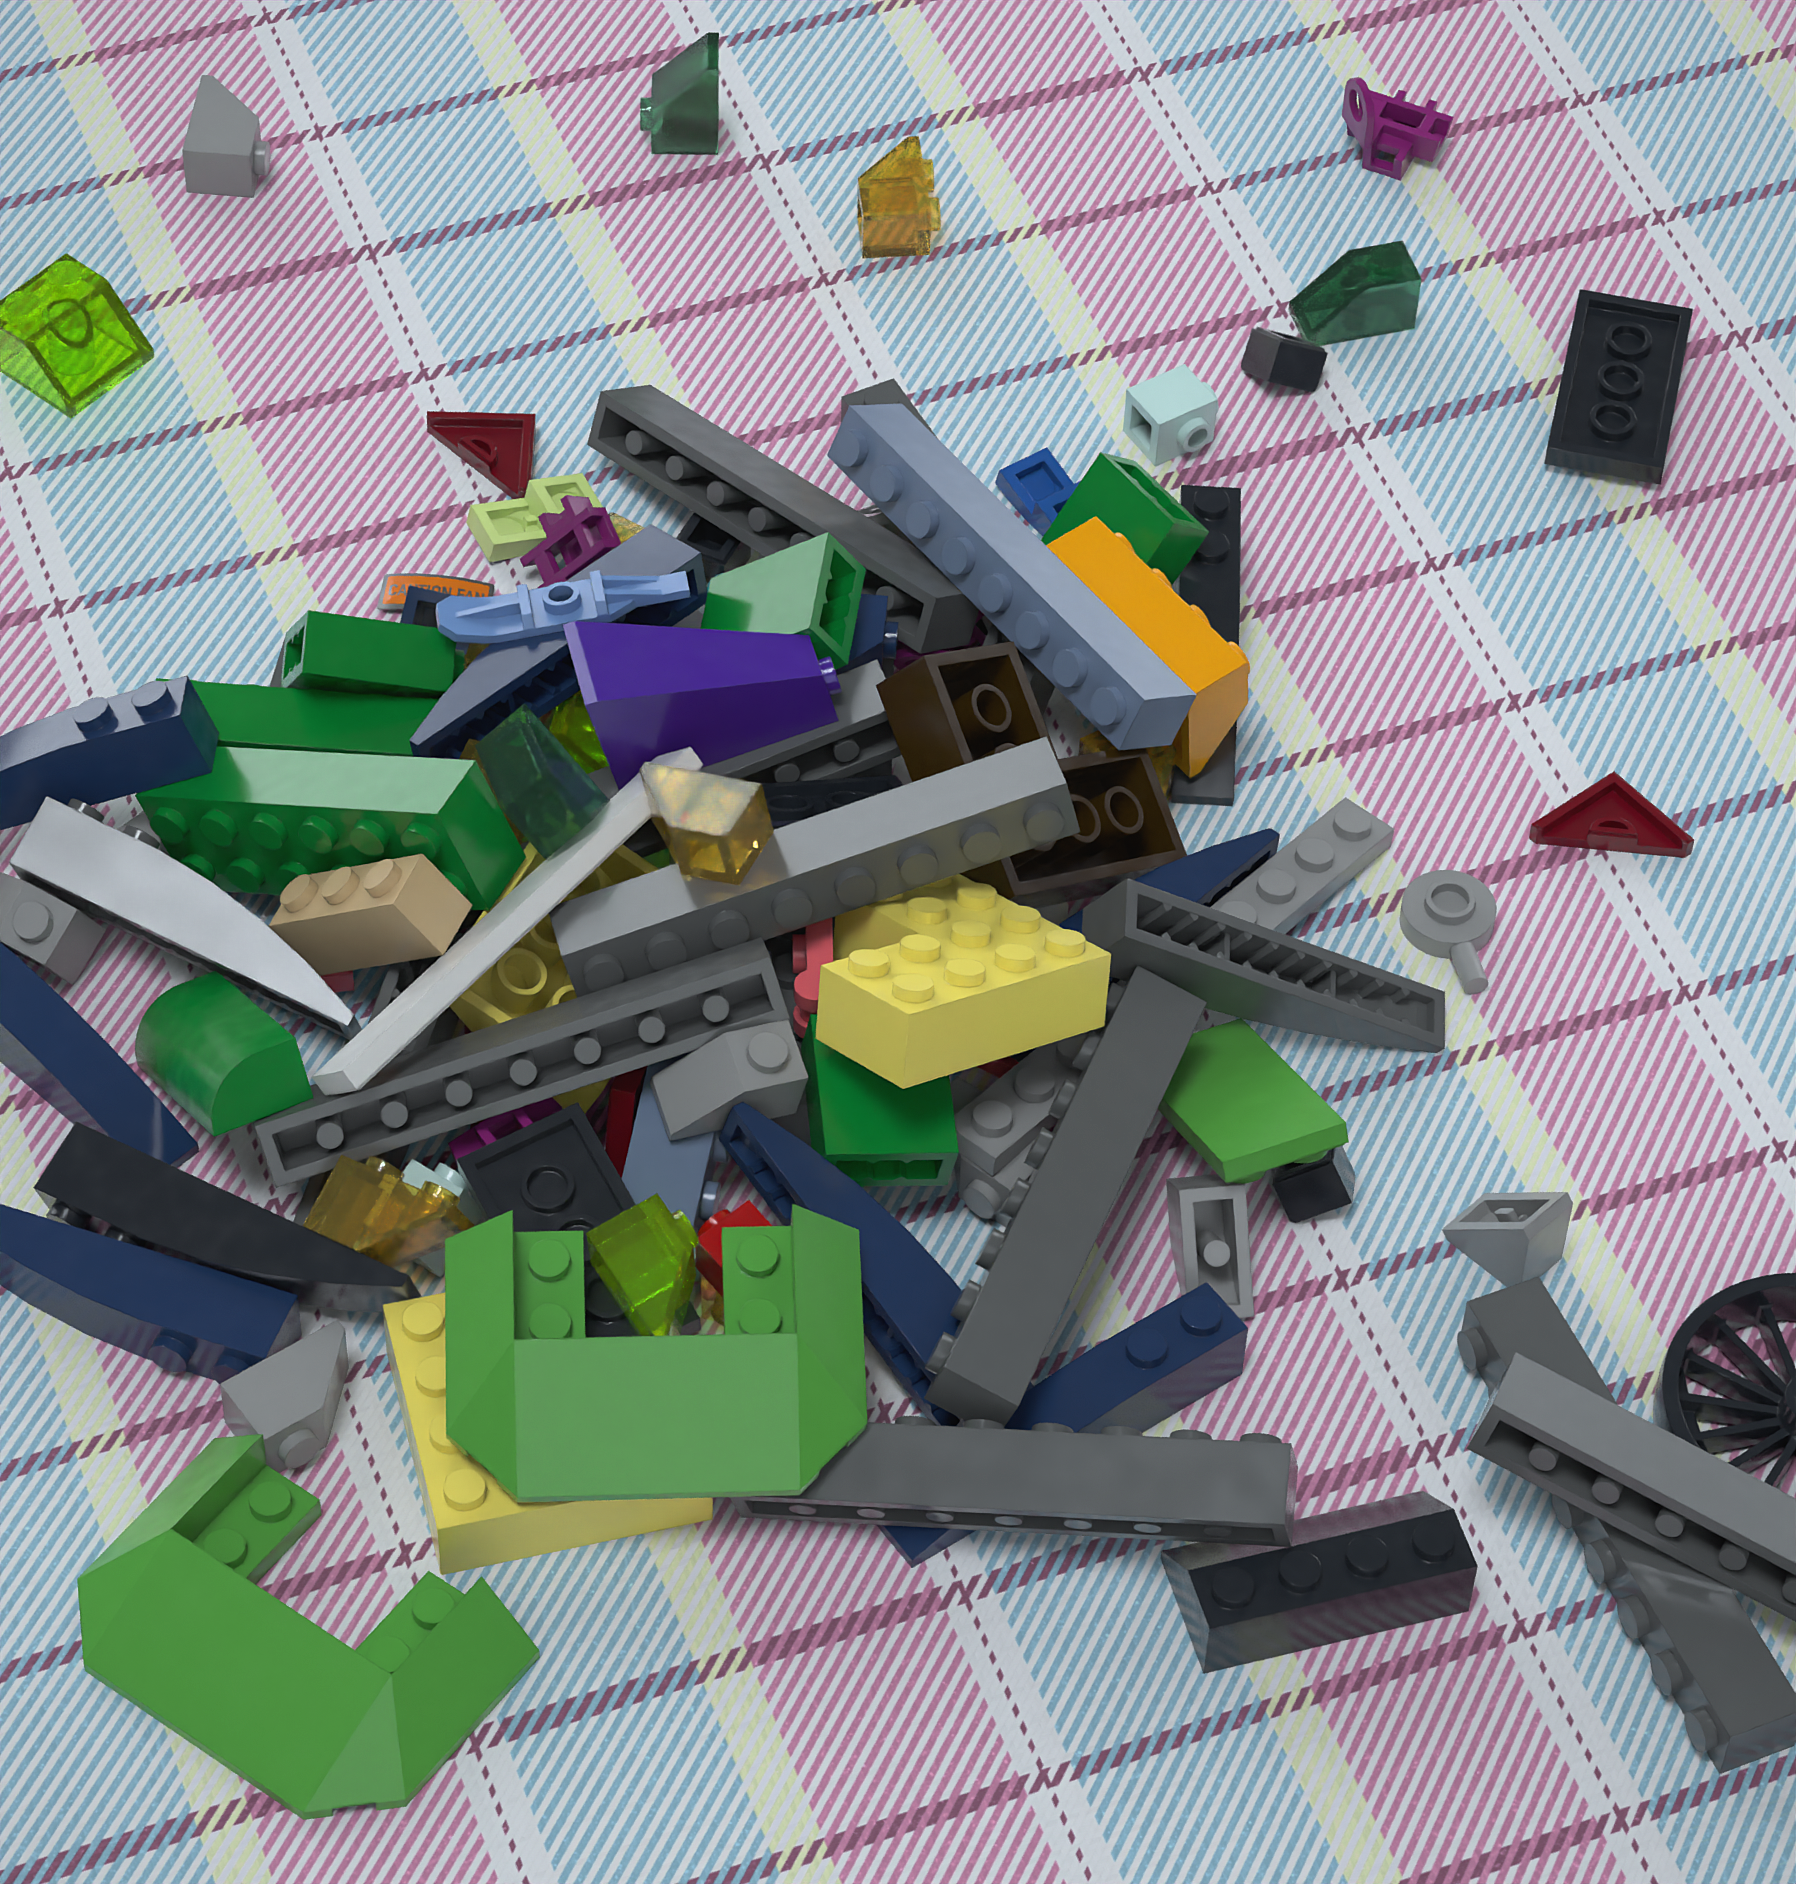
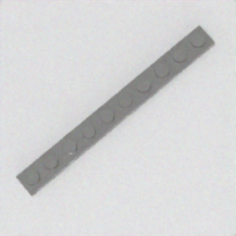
(1274, 896)

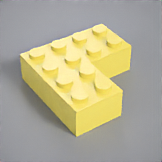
(954, 982)
(465, 1508)

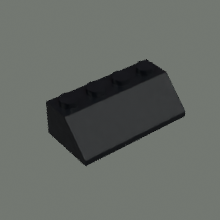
(1338, 1582)

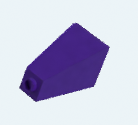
(696, 689)

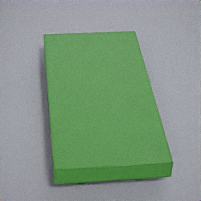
(1247, 1106)

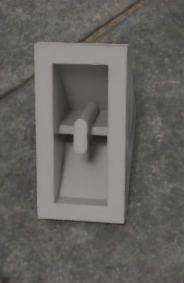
(1513, 1233)

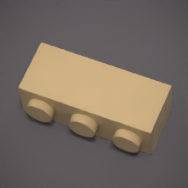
(370, 914)

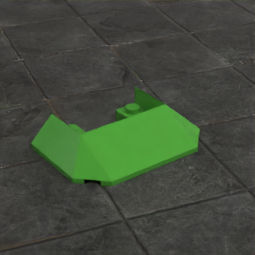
(655, 1412)
(260, 1687)

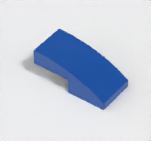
(1036, 488)

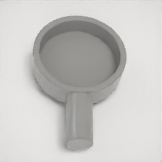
(1452, 919)

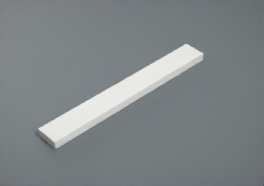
(492, 936)

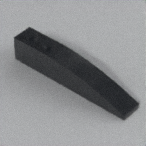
(1213, 585)
(158, 1207)

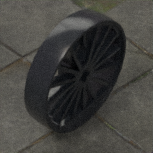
(1761, 1407)

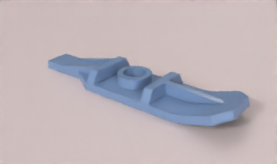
(550, 607)

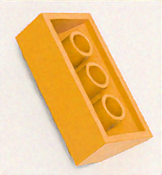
(1170, 629)

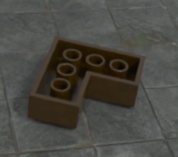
(980, 704)

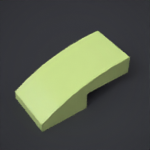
(513, 526)

